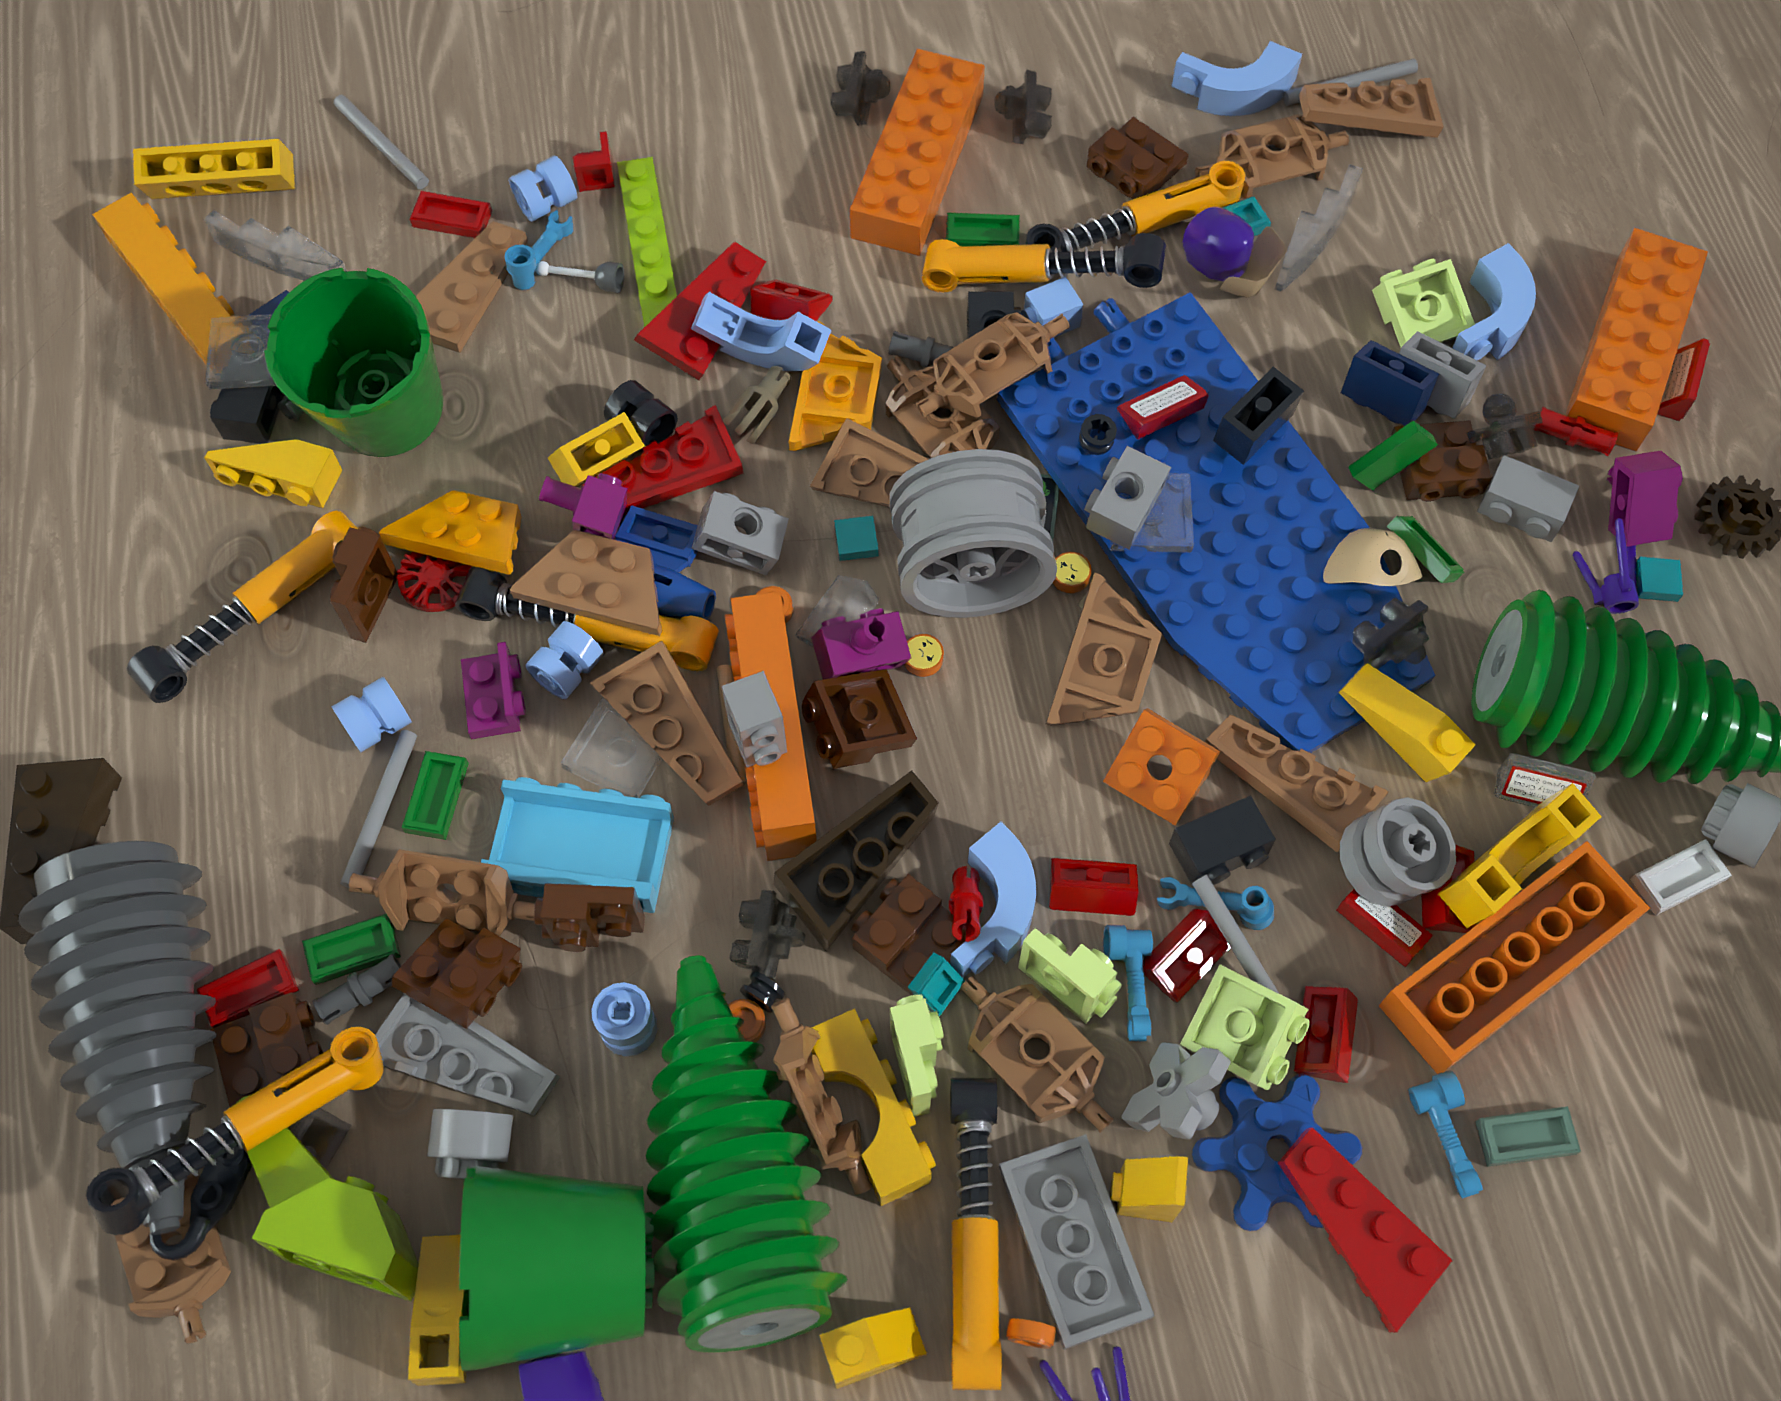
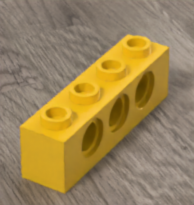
(213, 168)

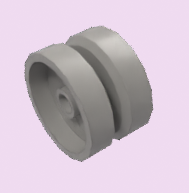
(1397, 852)

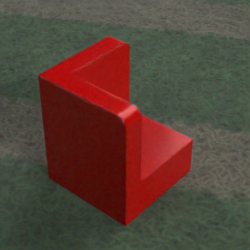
(595, 168)

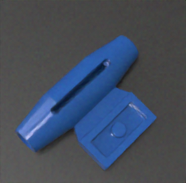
(670, 546)

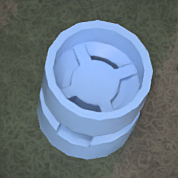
(554, 183)
(568, 655)
(371, 714)
(624, 1019)

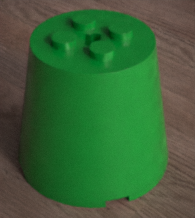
(358, 360)
(550, 1265)

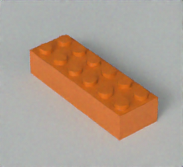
(917, 152)
(1637, 336)
(779, 790)
(1512, 957)

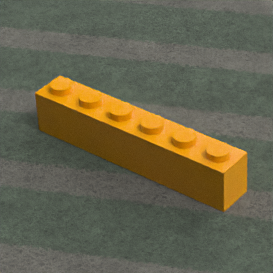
(163, 269)

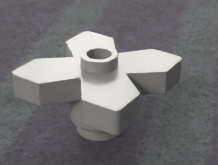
(1180, 1091)

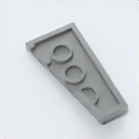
(462, 1059)

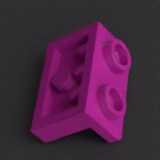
(491, 693)

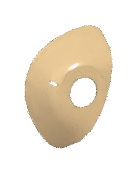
(1264, 258)
(1359, 559)

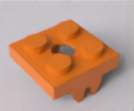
(1189, 760)

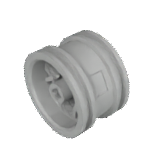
(972, 533)

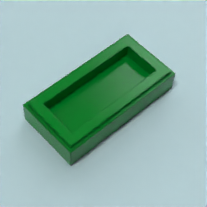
(982, 229)
(1392, 455)
(1426, 549)
(435, 795)
(350, 949)

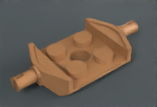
(1302, 144)
(968, 380)
(935, 434)
(415, 891)
(1048, 1085)
(832, 1142)
(173, 1286)

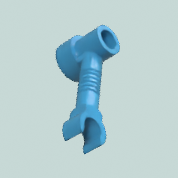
(522, 259)
(1251, 916)
(1131, 947)
(1436, 1098)

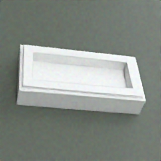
(1680, 877)

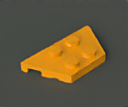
(835, 389)
(460, 530)

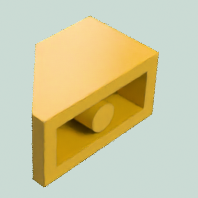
(596, 450)
(1150, 1188)
(872, 1346)

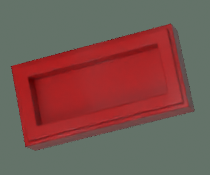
(450, 214)
(247, 987)

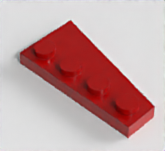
(670, 331)
(683, 463)
(1381, 1245)

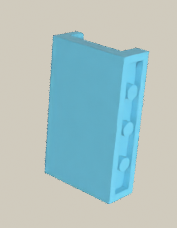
(581, 838)

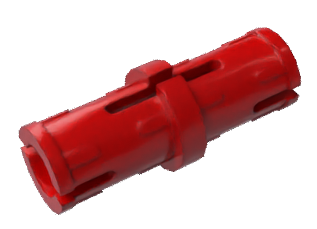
(1576, 431)
(966, 904)

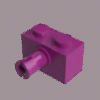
(1644, 496)
(595, 506)
(861, 644)

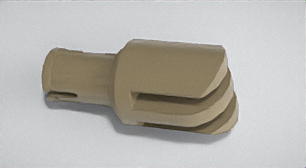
(759, 402)

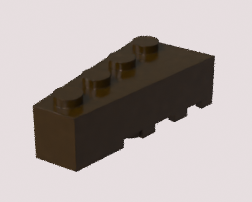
(53, 813)
(849, 862)

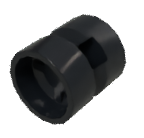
(649, 416)

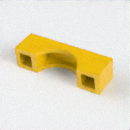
(1528, 845)
(894, 1158)

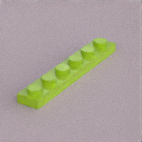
(647, 236)

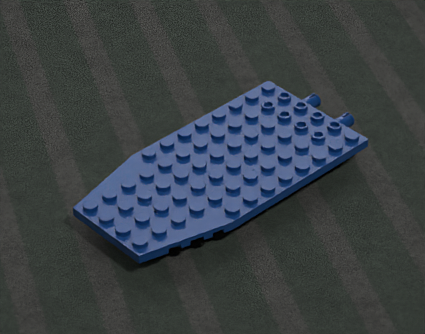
(1253, 587)

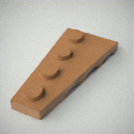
(1383, 108)
(468, 285)
(863, 465)
(668, 717)
(1296, 783)

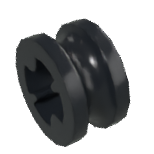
(1103, 424)
(762, 991)

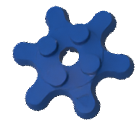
(1245, 1150)

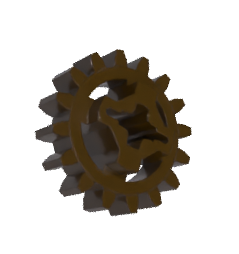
(1740, 516)

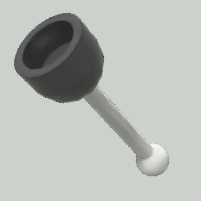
(607, 276)

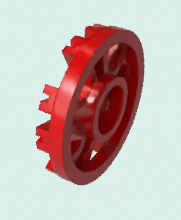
(433, 577)

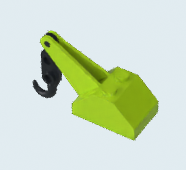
(310, 1219)

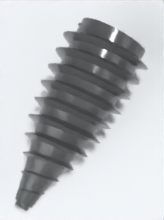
(124, 996)

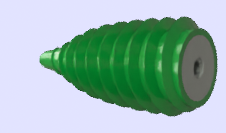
(1618, 695)
(729, 1185)

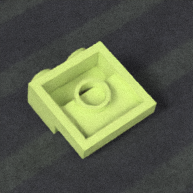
(1424, 302)
(1079, 981)
(1248, 1027)
(916, 1041)

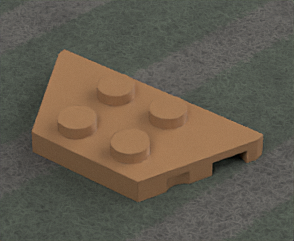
(596, 581)
(1105, 660)

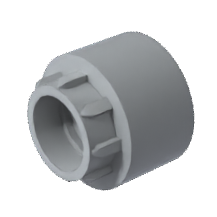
(1743, 822)
(468, 1140)

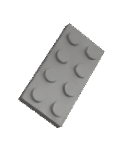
(1075, 1242)

